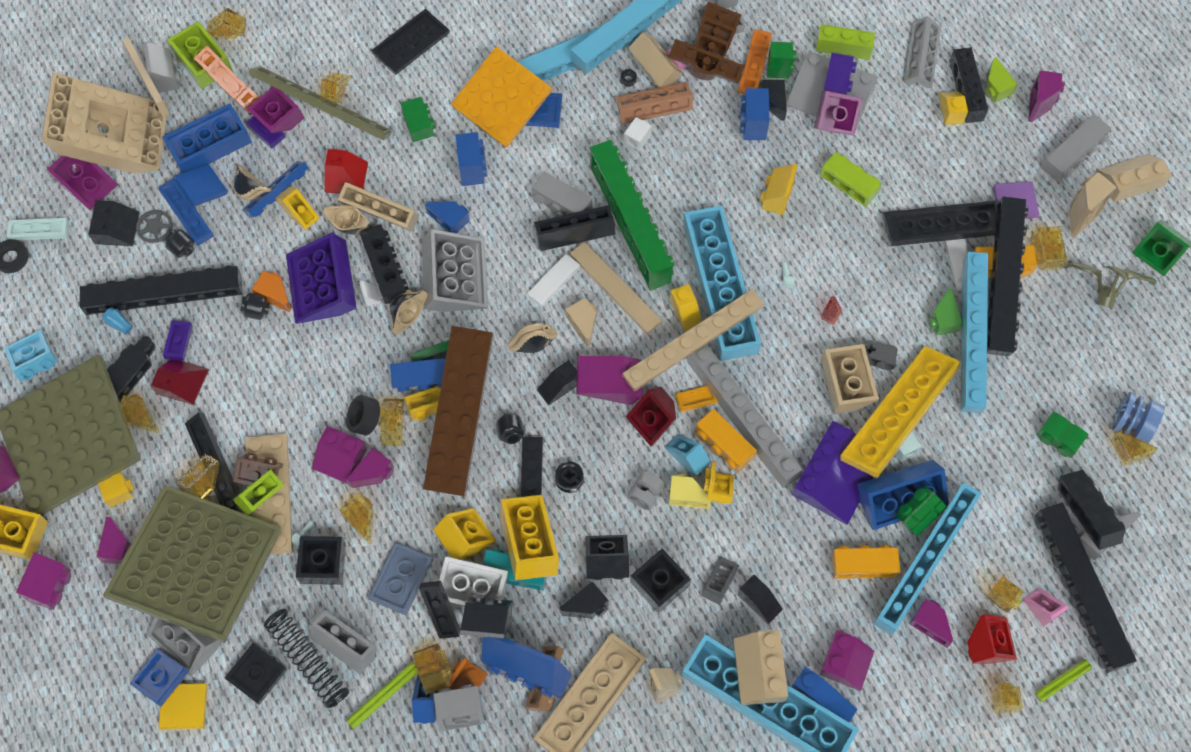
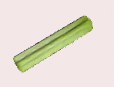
(1063, 680)

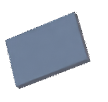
(400, 578)

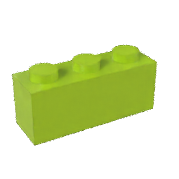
(845, 41)
(850, 179)

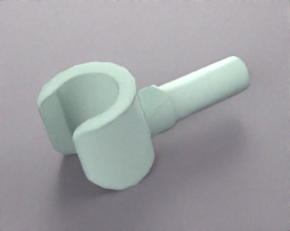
(788, 281)
(295, 538)

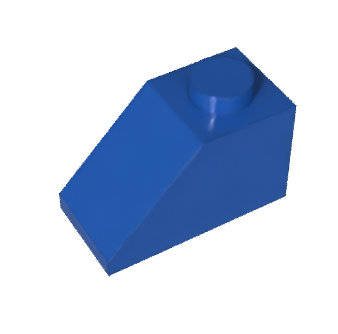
(448, 215)
(423, 705)

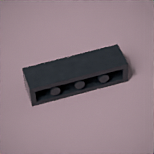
(575, 228)
(1091, 509)

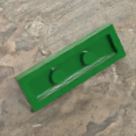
(419, 355)

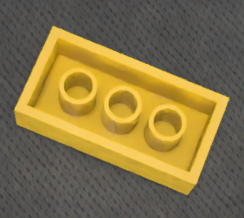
(20, 532)
(529, 537)

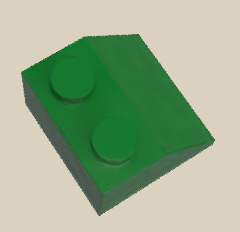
(1162, 247)

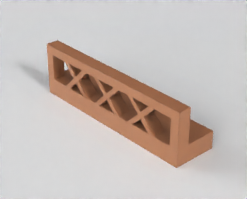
(655, 105)

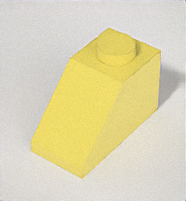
(687, 493)

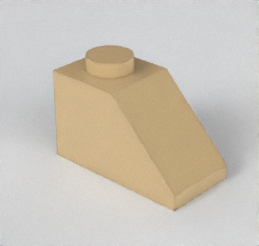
(583, 319)

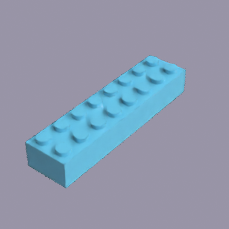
(720, 278)
(795, 721)

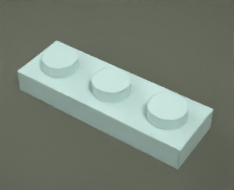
(38, 229)

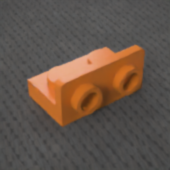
(465, 674)

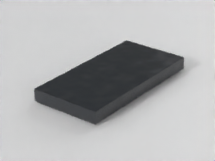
(410, 41)

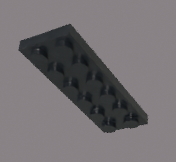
(941, 223)

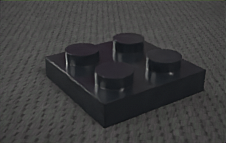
(255, 674)

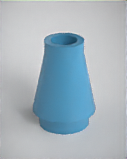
(116, 320)

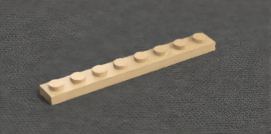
(692, 340)

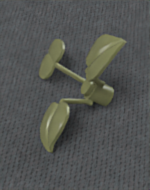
(1109, 293)

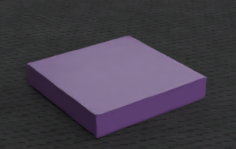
(1019, 190)

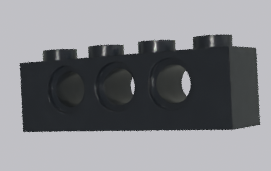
(969, 83)
(376, 237)

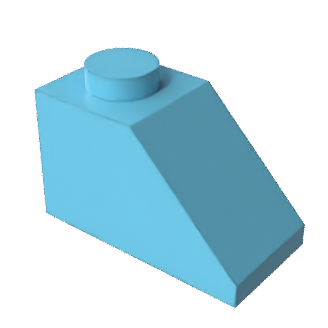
(688, 454)

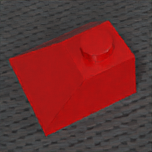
(343, 167)
(991, 641)

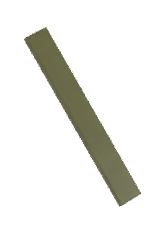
(321, 102)

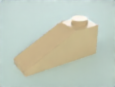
(663, 683)

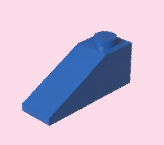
(824, 694)

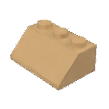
(1136, 176)
(1089, 202)
(849, 378)
(760, 668)

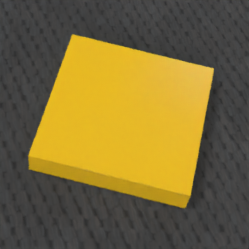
(184, 708)

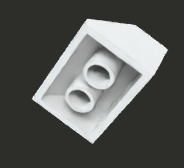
(466, 579)

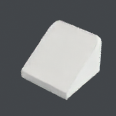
(369, 293)

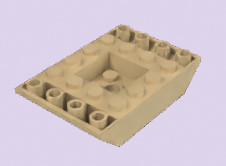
(131, 122)

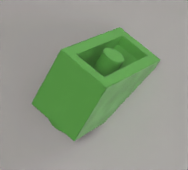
(946, 316)

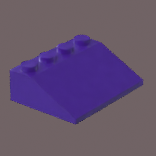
(321, 279)
(828, 481)

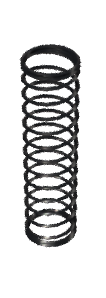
(345, 691)

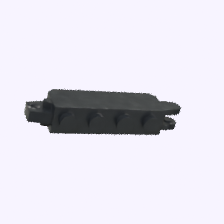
(131, 366)

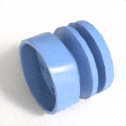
(1135, 416)

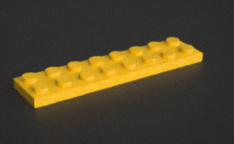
(900, 411)

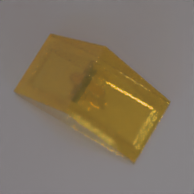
(1131, 449)

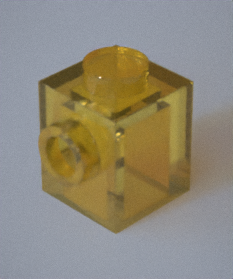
(1005, 595)
(1007, 699)

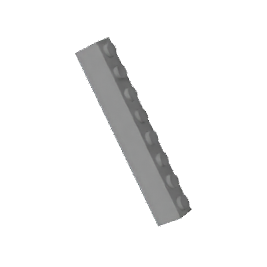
(745, 416)

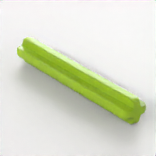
(382, 695)

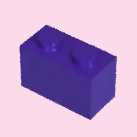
(839, 73)

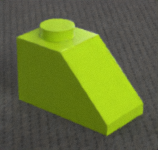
(999, 82)
(258, 492)

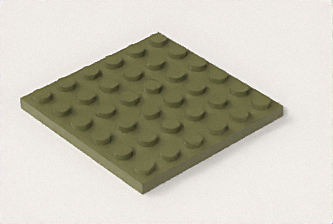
(67, 436)
(193, 563)

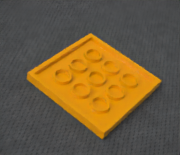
(501, 96)

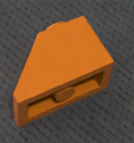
(272, 287)

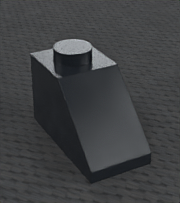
(777, 97)
(558, 383)
(760, 599)
(586, 603)

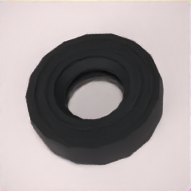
(19, 262)

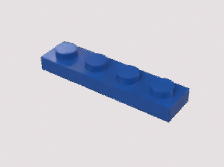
(294, 173)
(186, 212)

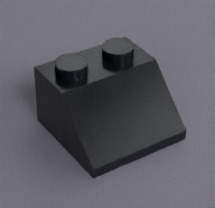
(113, 224)
(607, 557)
(487, 617)

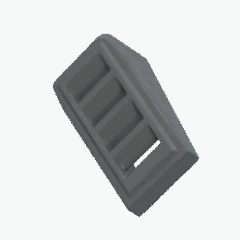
(714, 592)

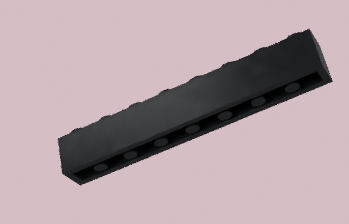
(1005, 276)
(161, 290)
(1085, 588)

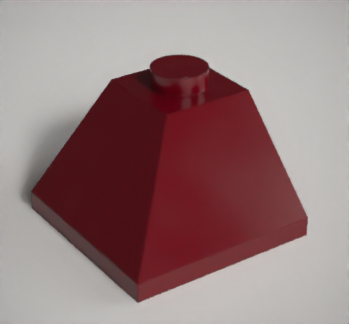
(179, 381)
(653, 414)

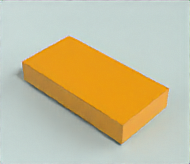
(694, 399)

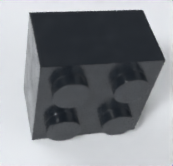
(321, 560)
(660, 580)

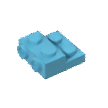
(30, 356)

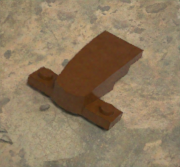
(711, 44)

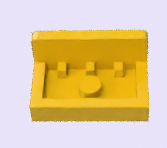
(423, 403)
(718, 485)

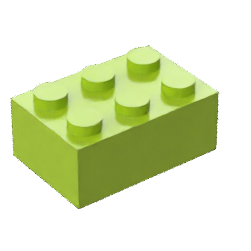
(188, 44)

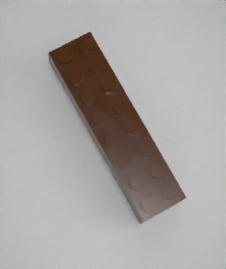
(458, 411)

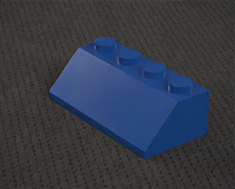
(207, 139)
(417, 374)
(886, 494)
(525, 665)

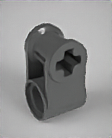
(881, 355)

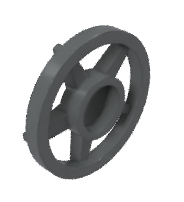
(154, 226)

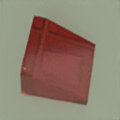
(831, 311)

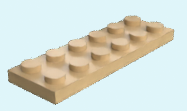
(278, 507)
(590, 697)

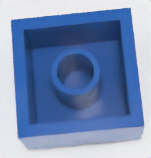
(754, 114)
(471, 158)

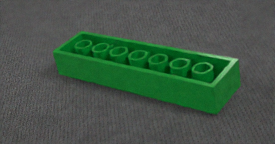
(631, 215)

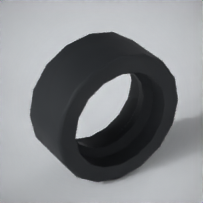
(363, 415)

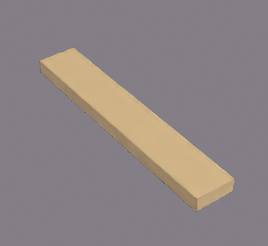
(145, 77)
(616, 288)

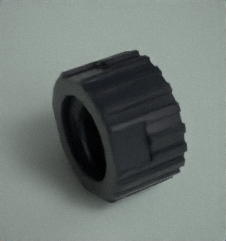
(628, 72)

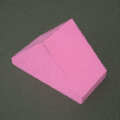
(1045, 606)

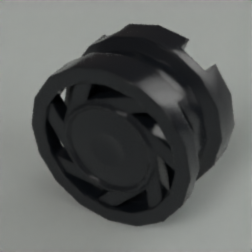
(569, 477)

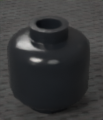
(179, 243)
(254, 306)
(510, 428)

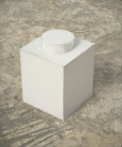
(637, 133)

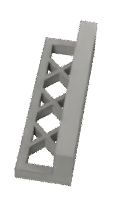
(920, 50)

